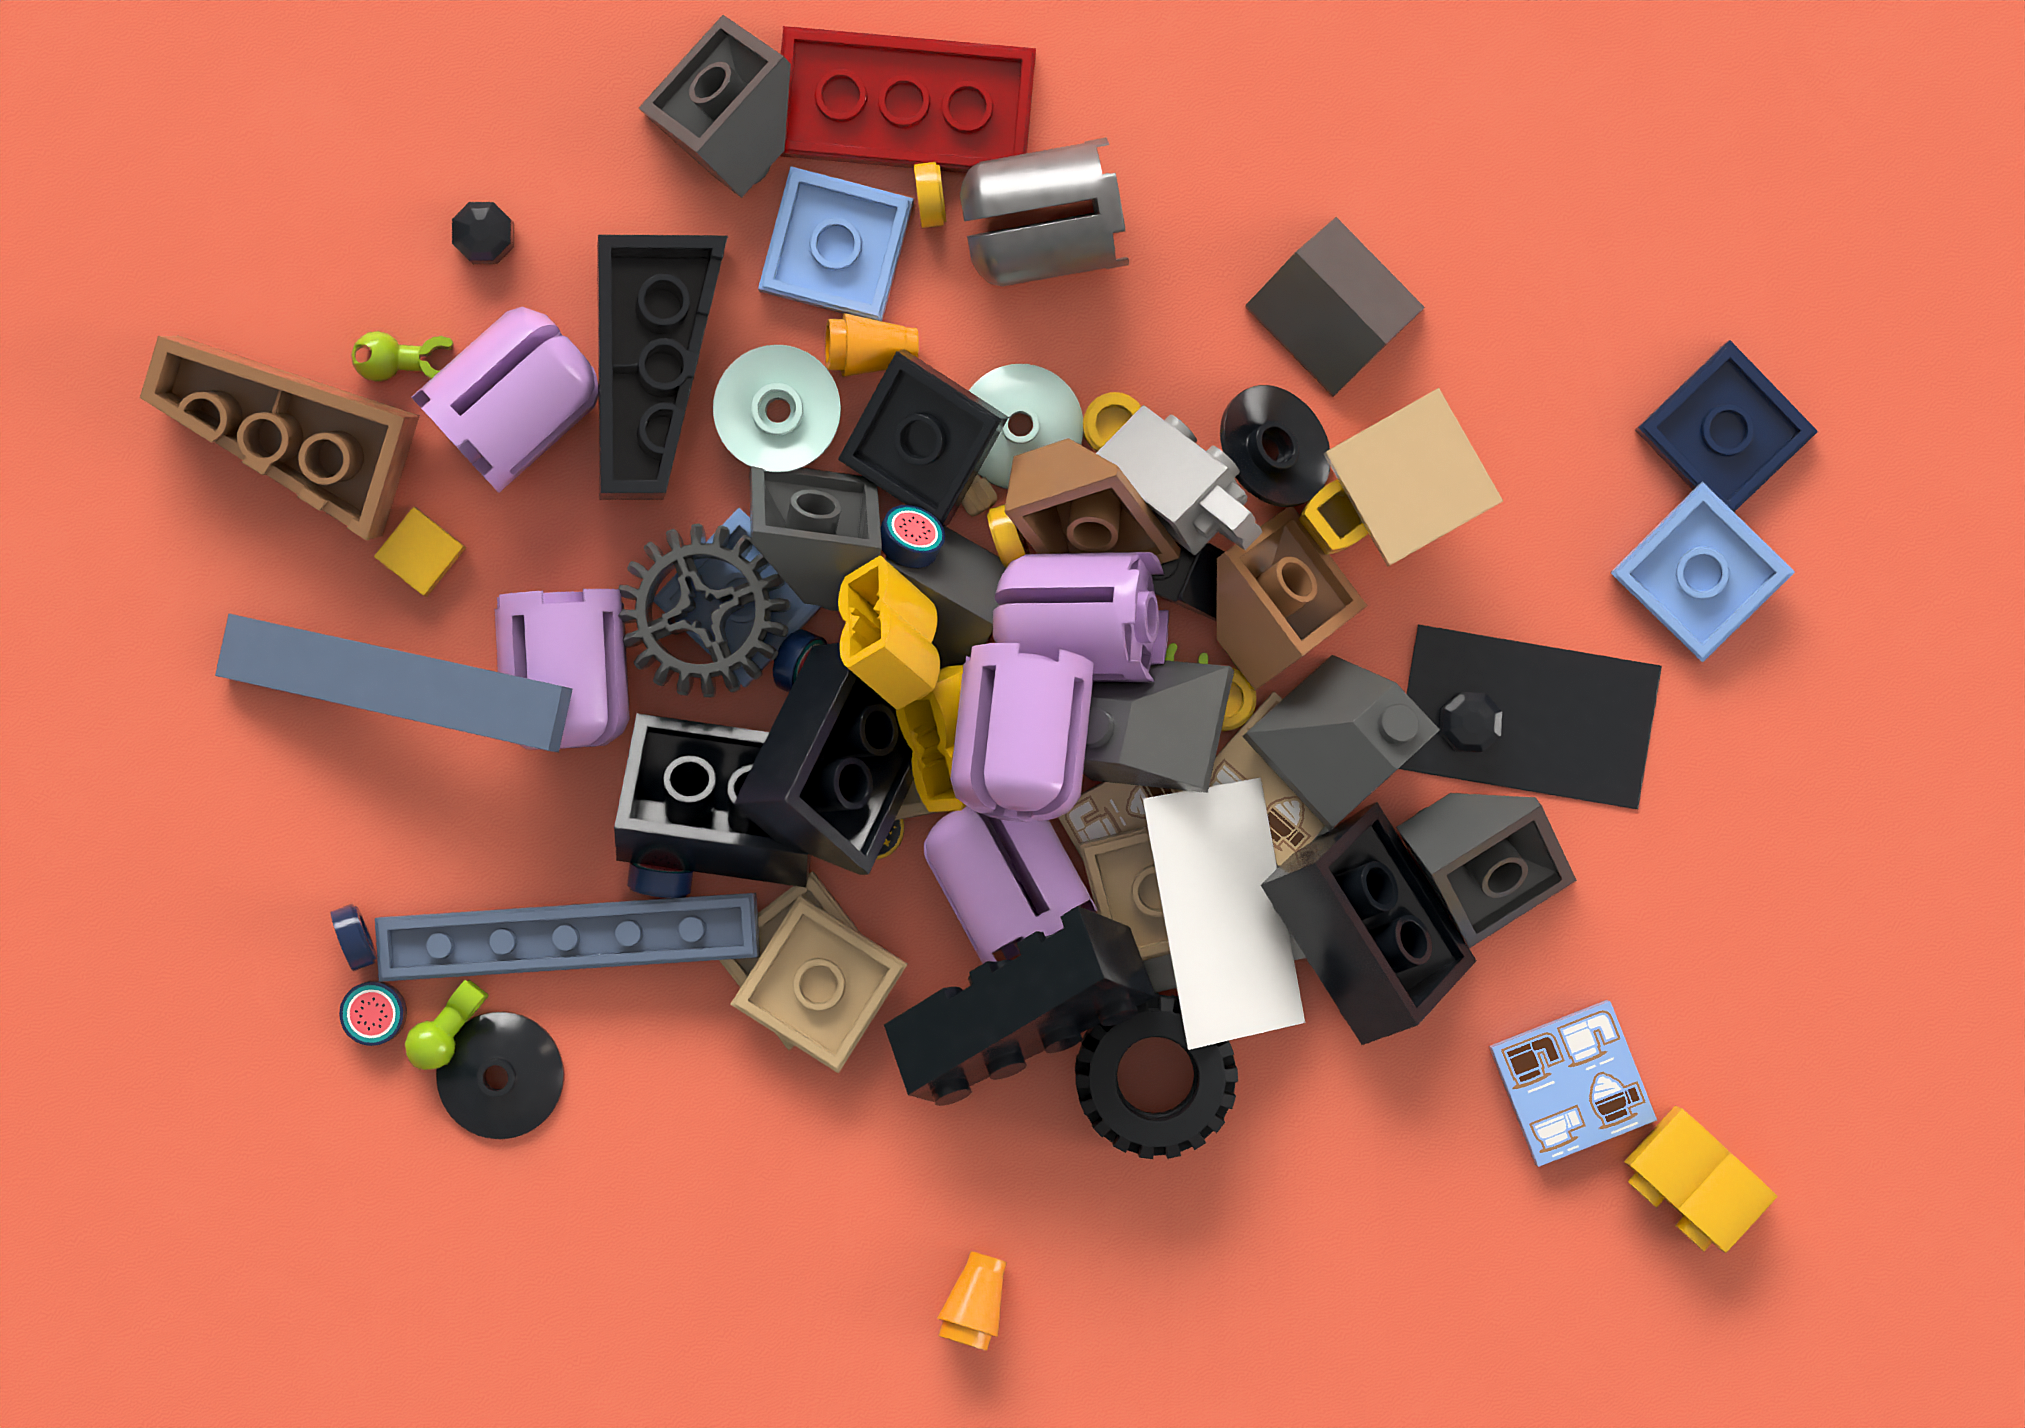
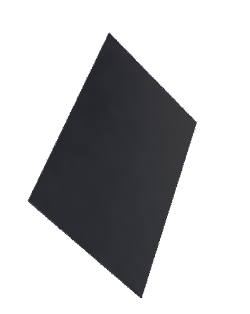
(1568, 716)

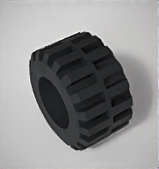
(1144, 1131)

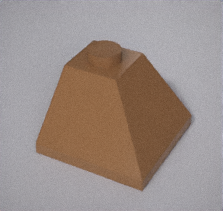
(1081, 503)
(1279, 599)

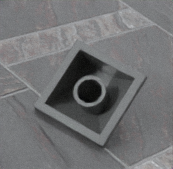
(726, 105)
(814, 528)
(1158, 729)
(1340, 737)
(1486, 859)

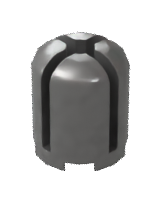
(1051, 246)

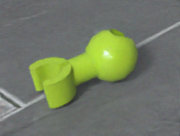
(390, 357)
(432, 1042)

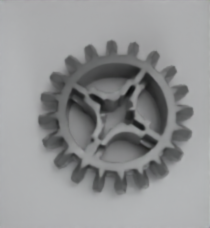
(652, 630)

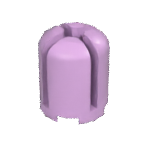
(511, 394)
(1087, 606)
(571, 644)
(1021, 732)
(1003, 878)

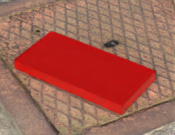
(905, 99)

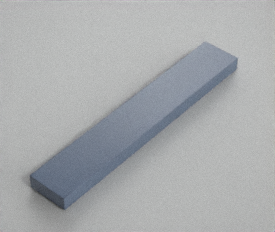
(394, 682)
(567, 937)

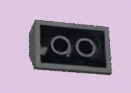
(830, 767)
(681, 805)
(1369, 925)

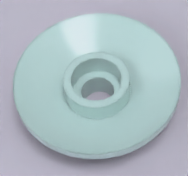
(768, 376)
(1041, 397)

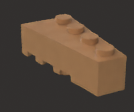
(306, 435)

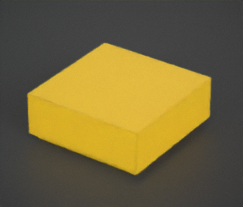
(420, 551)

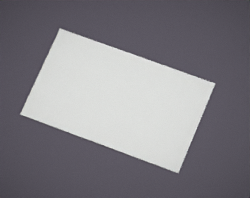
(1221, 928)

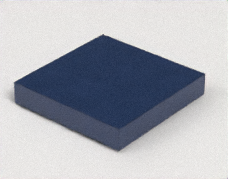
(1726, 427)

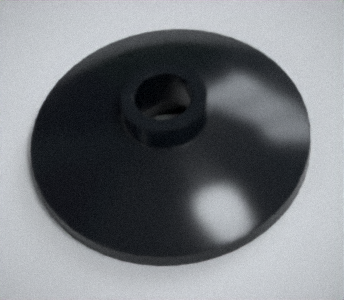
(1275, 445)
(532, 1069)

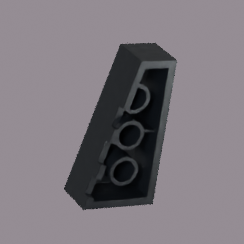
(650, 336)
(1020, 1007)

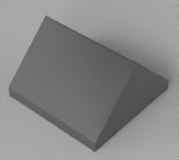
(1334, 306)
(963, 590)

